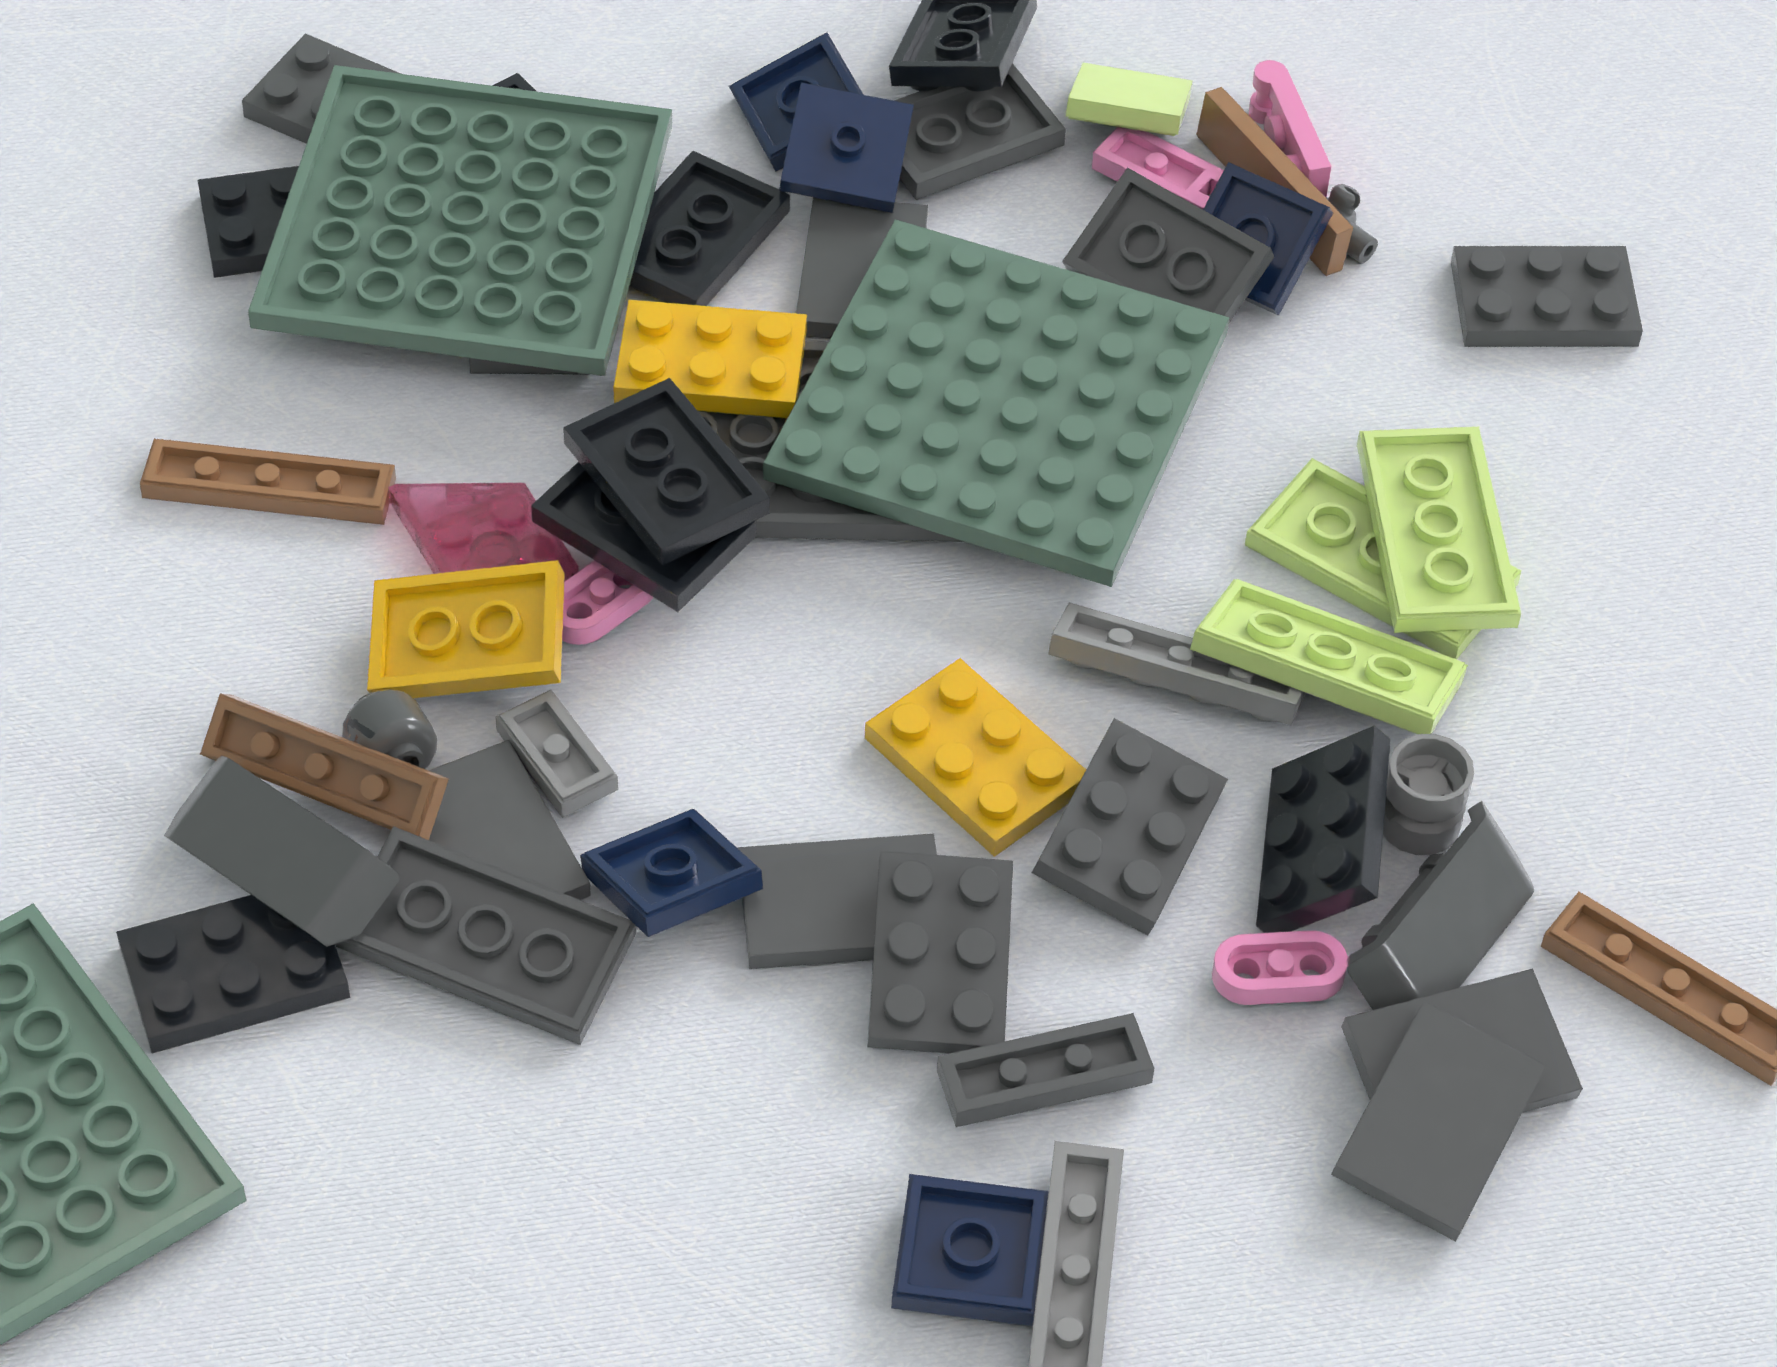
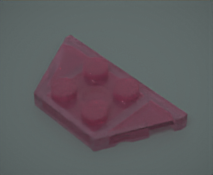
(476, 526)

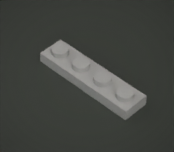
(1165, 660)
(1076, 1256)

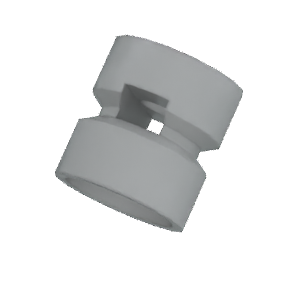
(1426, 793)

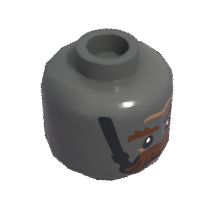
(392, 725)

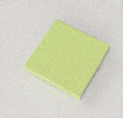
(1129, 99)

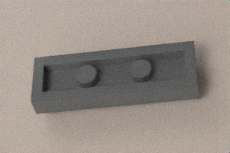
(1045, 1069)

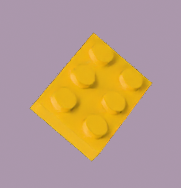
(714, 356)
(467, 630)
(976, 756)

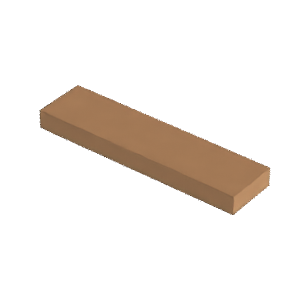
(1240, 141)
(268, 481)
(325, 766)
(1667, 984)

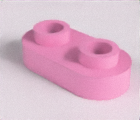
(600, 602)
(1277, 967)

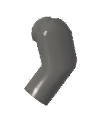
(1361, 243)

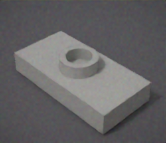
(557, 753)

